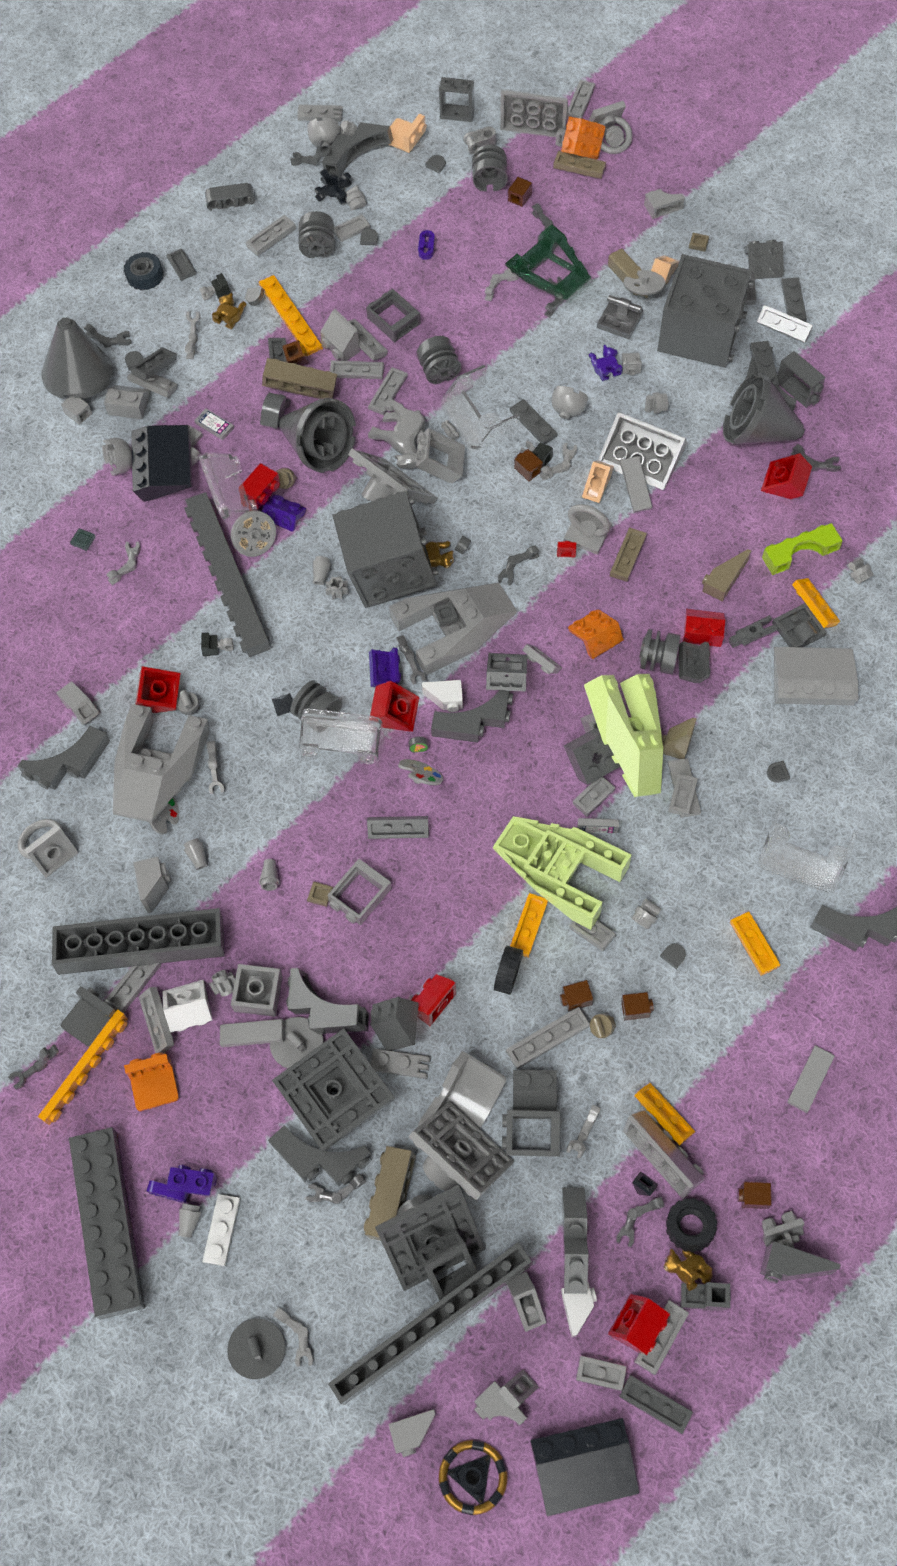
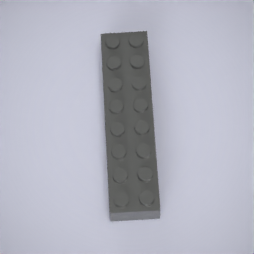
(137, 941)
(106, 1224)

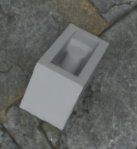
(526, 1302)
(410, 1432)

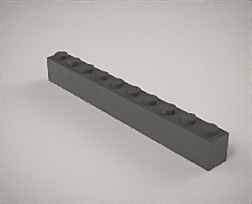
(227, 575)
(430, 1324)

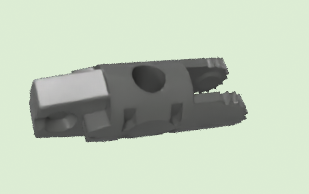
(752, 632)

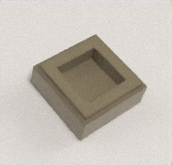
(698, 242)
(319, 893)

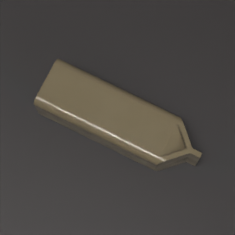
(623, 266)

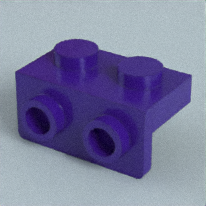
(283, 512)
(384, 666)
(191, 1181)

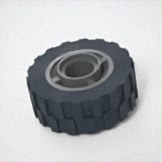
(143, 271)

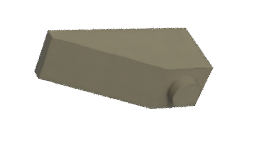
(724, 576)
(678, 739)

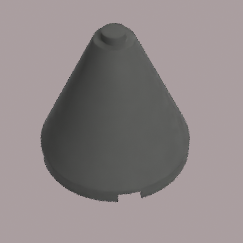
(75, 363)
(760, 414)
(320, 433)

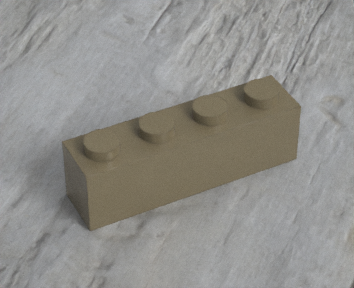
(299, 379)
(391, 1188)

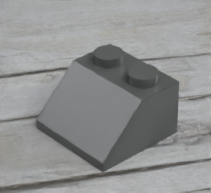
(395, 1022)
(534, 1091)

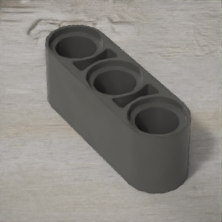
(229, 195)

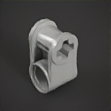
(481, 137)

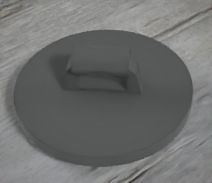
(256, 1349)

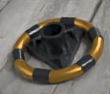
(472, 1477)

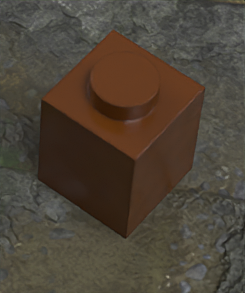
(520, 191)
(296, 353)
(528, 465)
(576, 995)
(636, 1006)
(755, 1195)

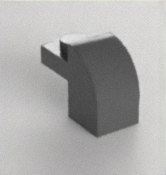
(273, 409)
(706, 1296)

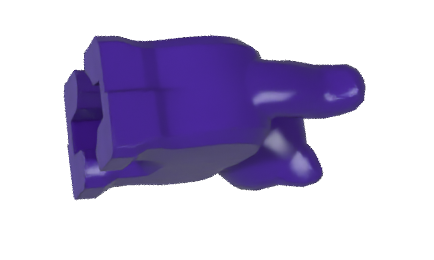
(606, 364)

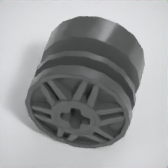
(489, 167)
(316, 235)
(438, 359)
(659, 651)
(315, 697)

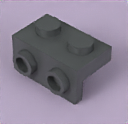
(694, 662)

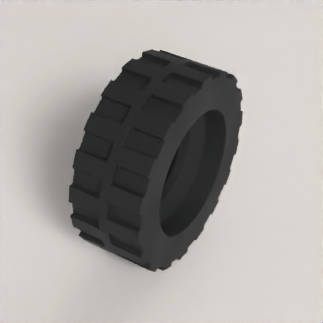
(508, 970)
(683, 1240)

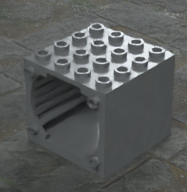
(704, 310)
(384, 549)

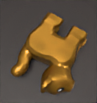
(227, 311)
(436, 559)
(688, 1269)

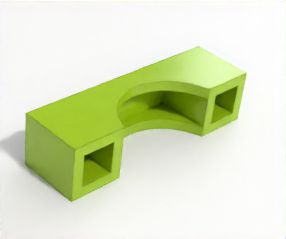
(821, 540)

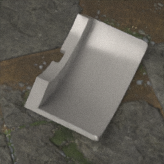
(470, 1088)

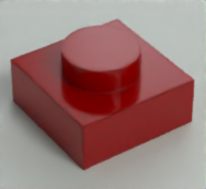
(566, 549)

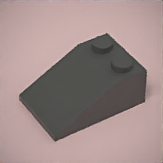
(788, 1263)

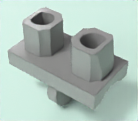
(784, 1234)

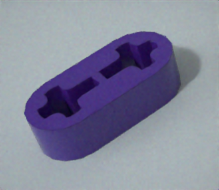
(422, 244)
(159, 1189)

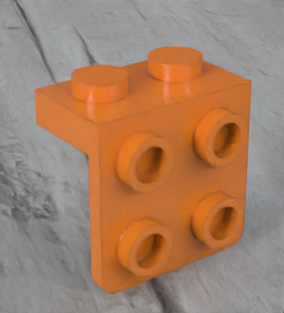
(583, 138)
(598, 632)
(152, 1081)

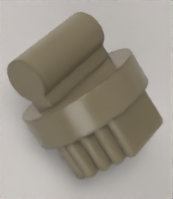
(286, 478)
(602, 1025)

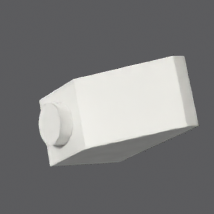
(444, 694)
(578, 1308)

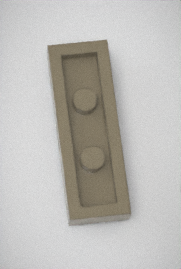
(579, 164)
(628, 554)

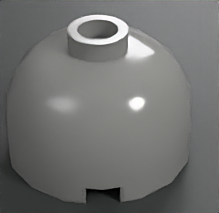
(323, 131)
(567, 402)
(117, 452)

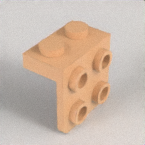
(407, 134)

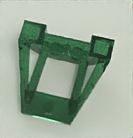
(549, 240)

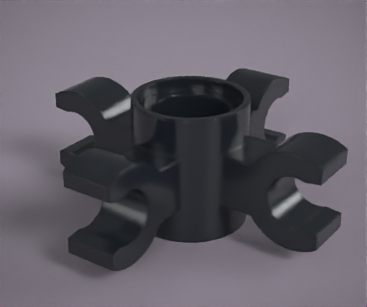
(333, 186)

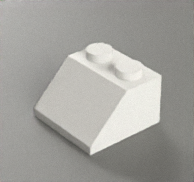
(186, 1006)

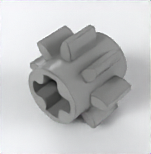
(340, 590)
(222, 983)

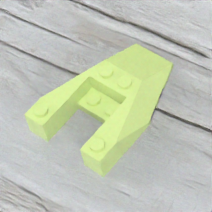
(633, 740)
(549, 857)

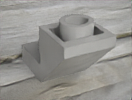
(78, 702)

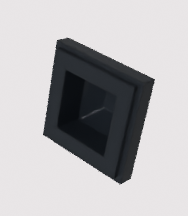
(282, 704)
(641, 1188)

